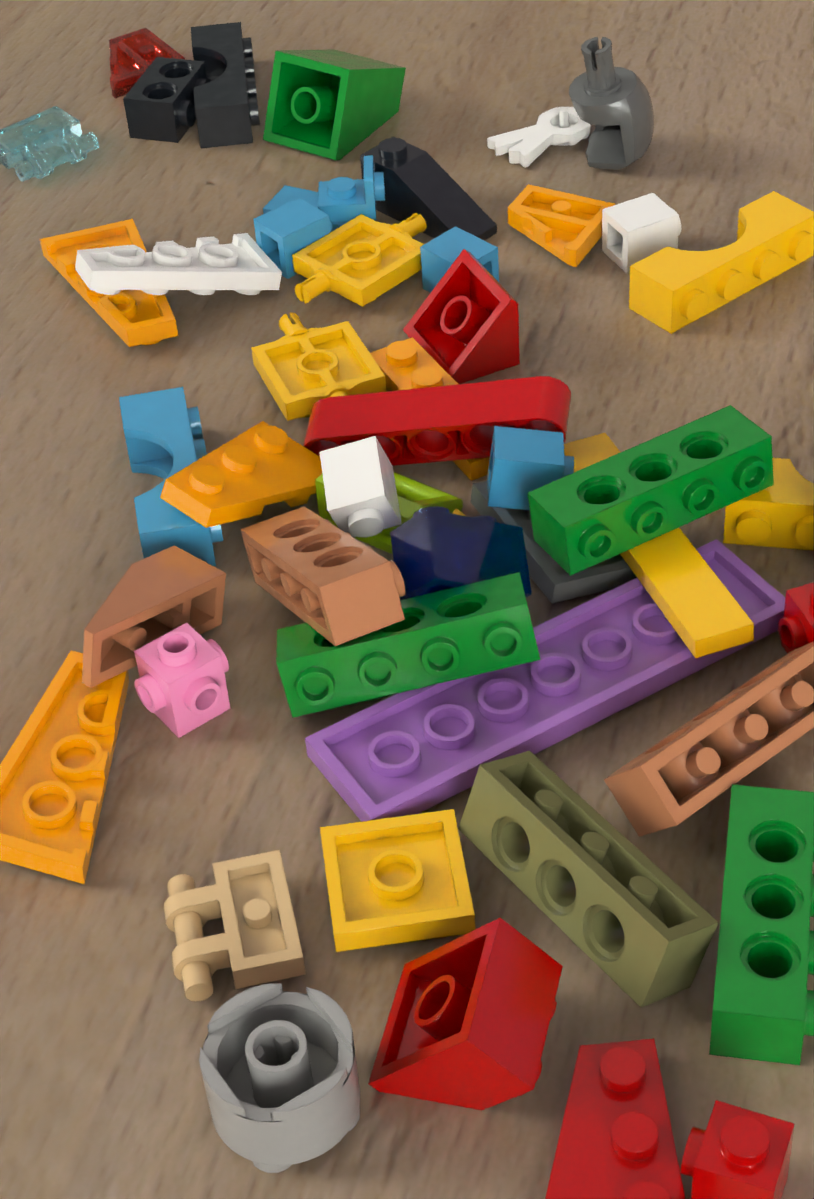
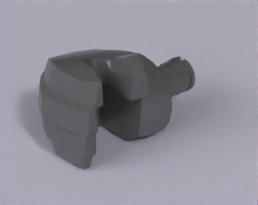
(616, 105)

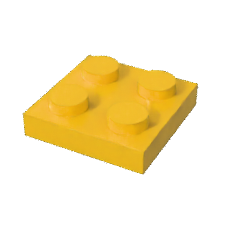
(396, 880)

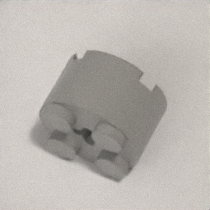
(280, 1075)

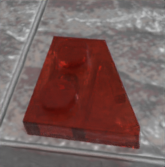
(132, 56)

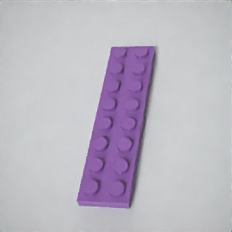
(590, 666)

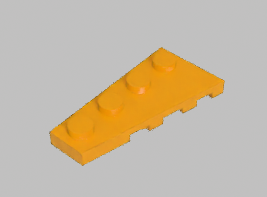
(132, 313)
(60, 773)

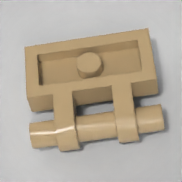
(257, 920)

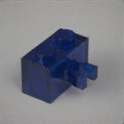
(455, 550)

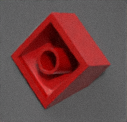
(469, 1021)

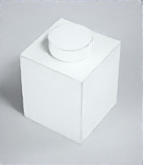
(638, 229)
(360, 487)

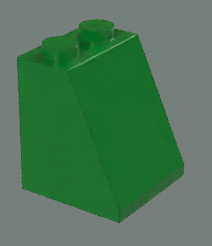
(329, 100)

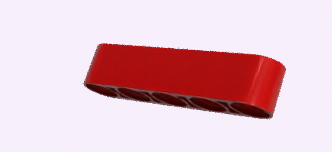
(439, 420)

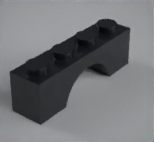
(229, 102)

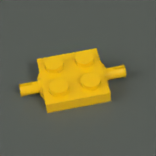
(360, 259)
(315, 366)

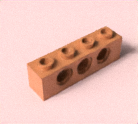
(324, 575)
(718, 745)

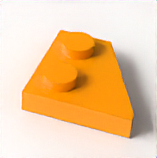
(558, 221)

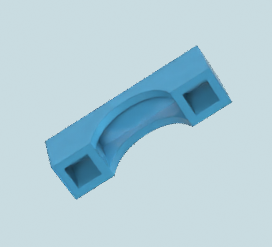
(161, 443)

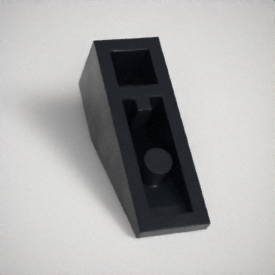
(423, 187)

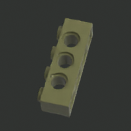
(587, 878)

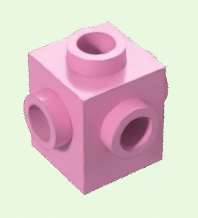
(182, 679)

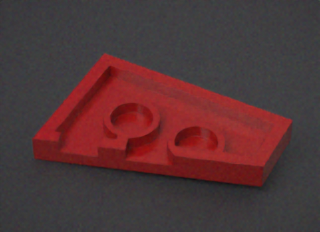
(616, 1128)

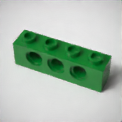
(651, 489)
(440, 641)
(765, 928)

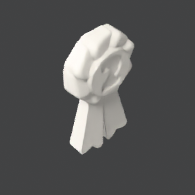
(554, 127)

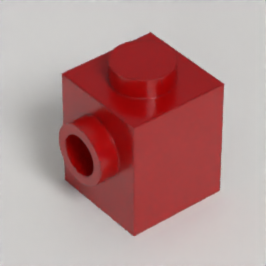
(738, 1155)

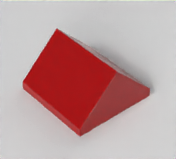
(468, 322)

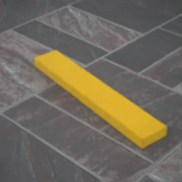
(677, 576)

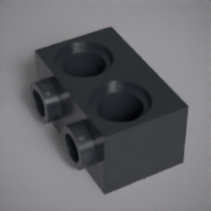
(163, 99)

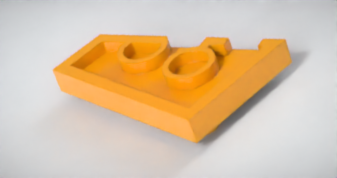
(244, 476)

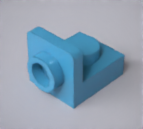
(348, 198)

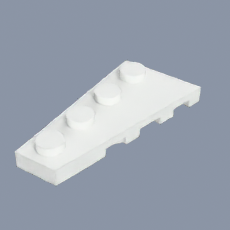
(170, 266)

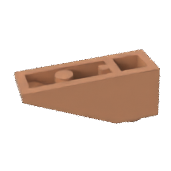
(147, 604)

